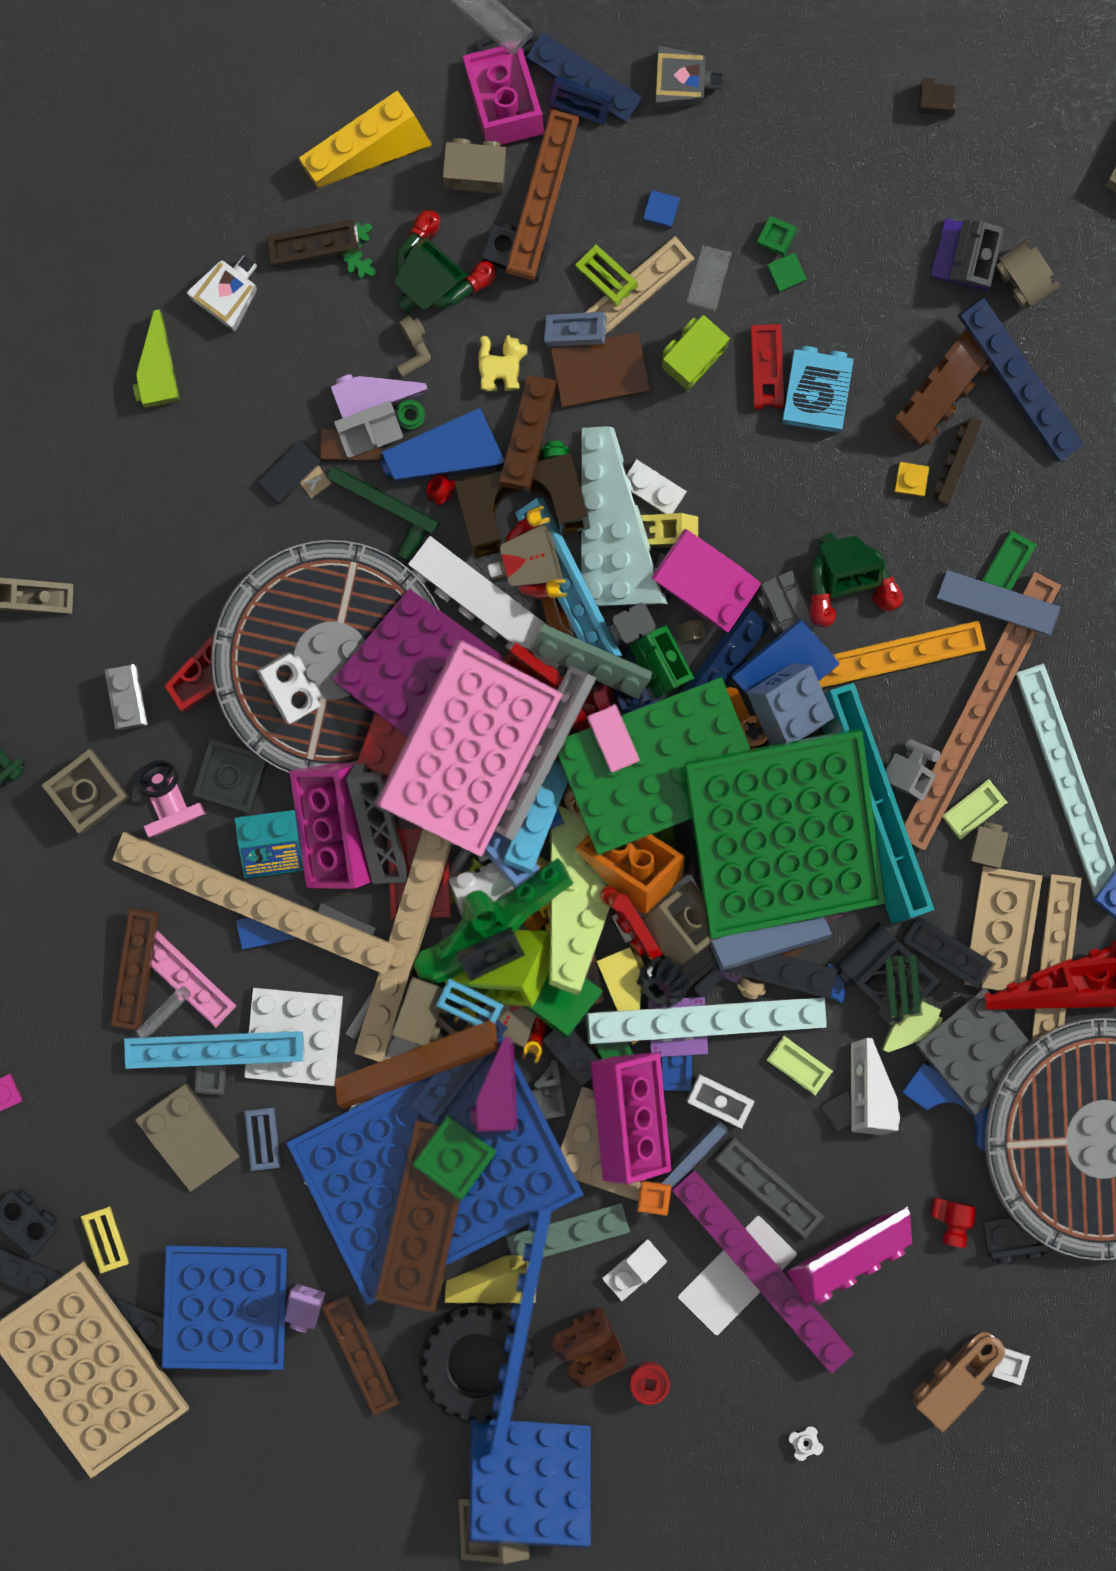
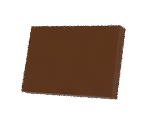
(600, 370)

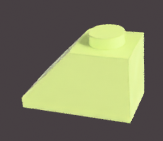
(913, 1028)

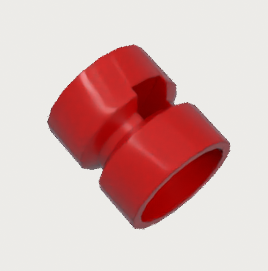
(649, 1382)

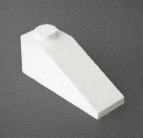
(872, 1095)

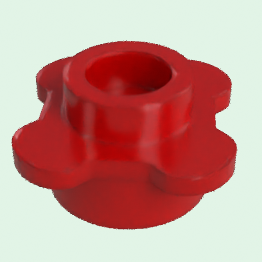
(440, 489)

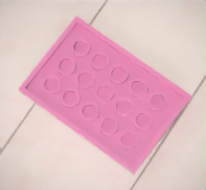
(469, 748)

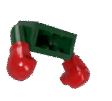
(429, 274)
(845, 568)

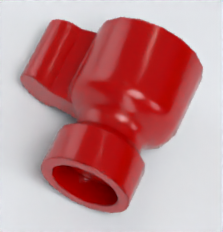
(958, 1218)

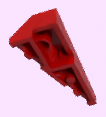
(1065, 985)

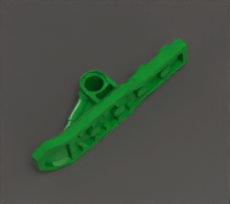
(487, 917)

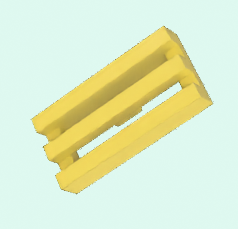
(116, 1236)

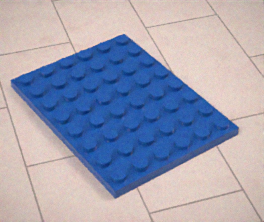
(361, 1158)

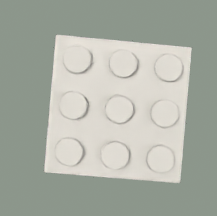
(298, 1011)

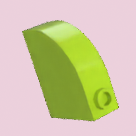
(517, 981)

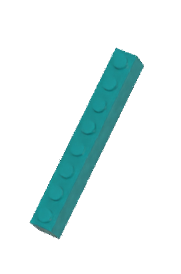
(901, 876)

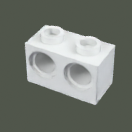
(282, 691)

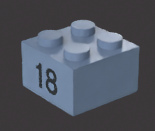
(790, 704)

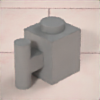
(910, 774)

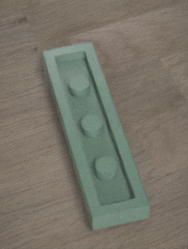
(600, 664)
(576, 1231)

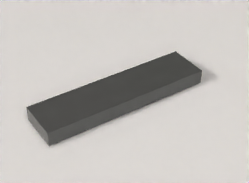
(769, 1188)

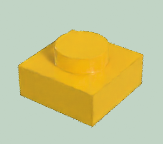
(911, 479)

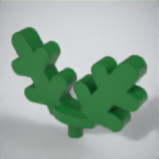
(353, 260)

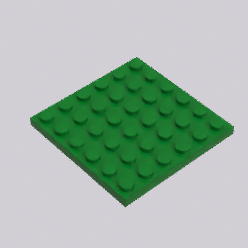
(784, 833)

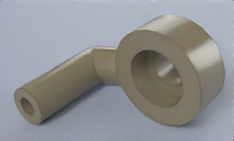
(413, 332)

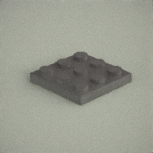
(973, 1050)

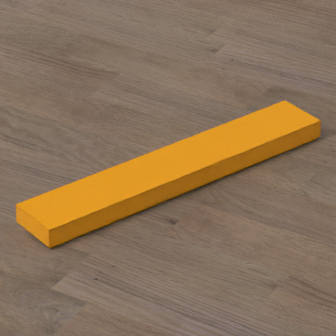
(905, 653)

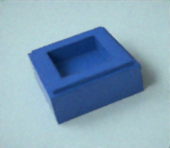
(661, 209)

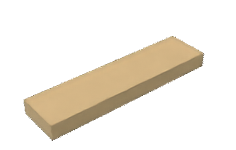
(650, 277)

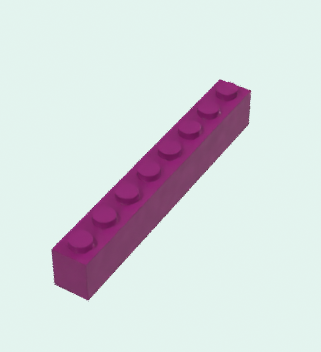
(762, 1271)

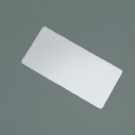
(724, 1289)

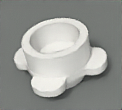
(809, 1435)

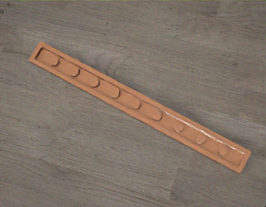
(975, 719)

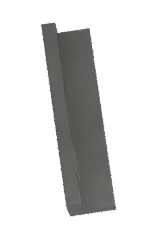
(372, 830)

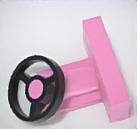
(166, 799)

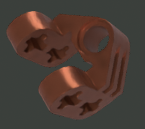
(590, 1345)

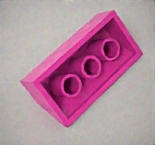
(328, 828)
(631, 1117)
(852, 1256)

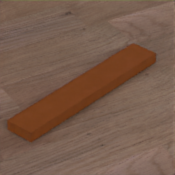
(542, 194)
(416, 1064)

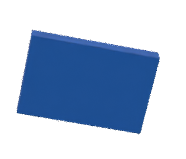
(794, 645)

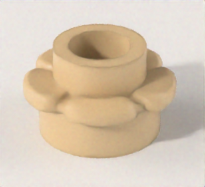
(751, 987)

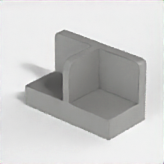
(369, 429)

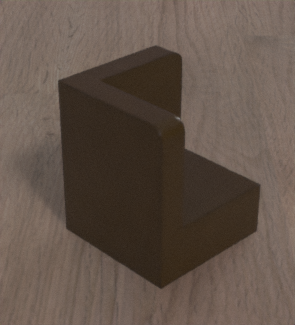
(936, 98)

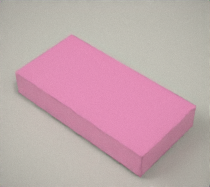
(613, 739)

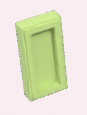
(974, 809)
(799, 1065)

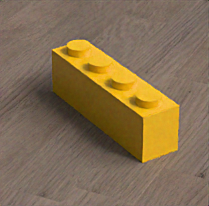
(365, 143)

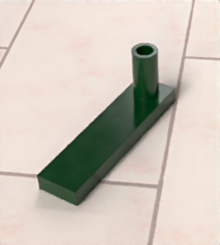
(420, 521)

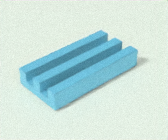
(446, 994)

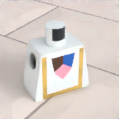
(226, 291)

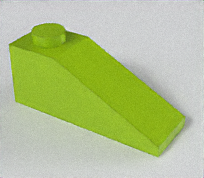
(155, 371)

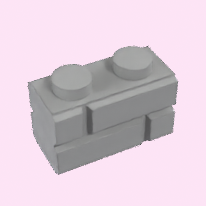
(126, 697)

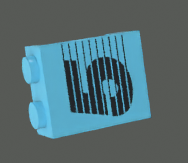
(818, 389)

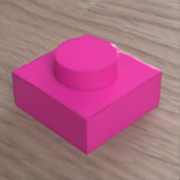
(8, 1092)

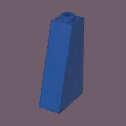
(446, 450)

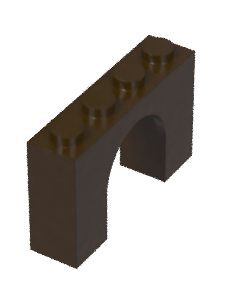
(483, 494)

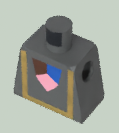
(683, 78)

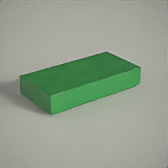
(1009, 561)

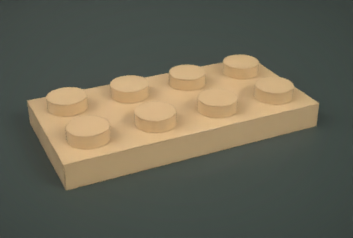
(1005, 923)

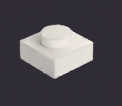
(1012, 1367)

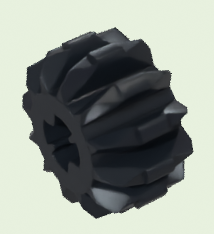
(663, 982)

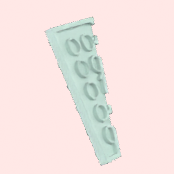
(616, 546)

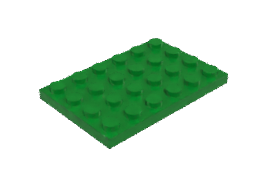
(654, 790)

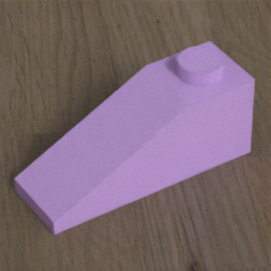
(367, 392)
(304, 1308)

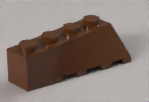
(940, 391)

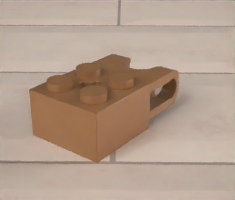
(958, 1380)

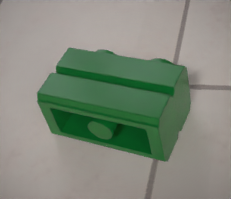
(664, 659)

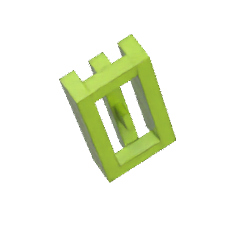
(623, 291)

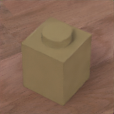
(988, 845)

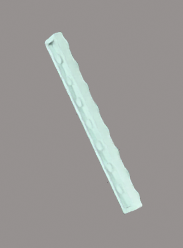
(706, 1020)

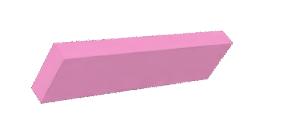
(180, 971)

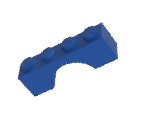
(930, 1089)

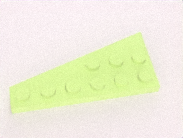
(577, 911)

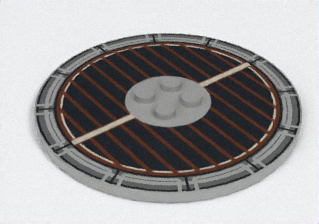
(316, 605)
(1056, 1139)

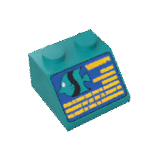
(269, 844)

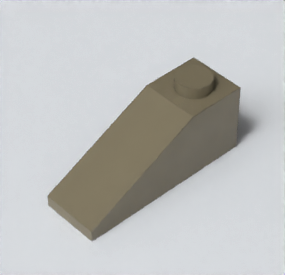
(35, 596)

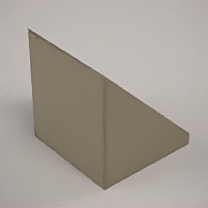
(691, 631)

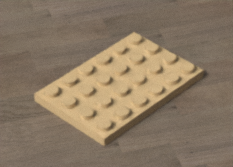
(88, 1370)

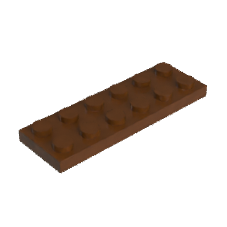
(418, 1234)

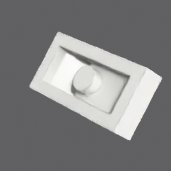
(634, 1270)

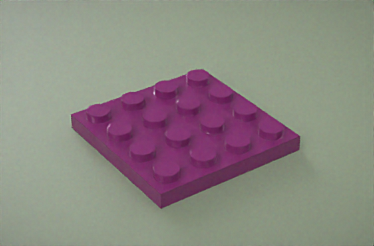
(404, 660)

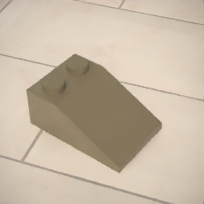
(187, 1137)

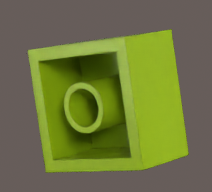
(695, 352)

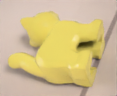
(498, 367)

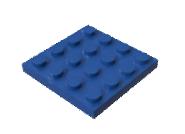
(224, 1307)
(534, 1489)

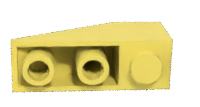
(488, 1283)

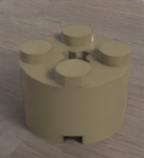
(1027, 273)

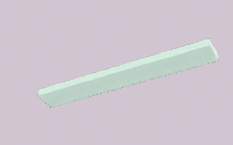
(1067, 775)

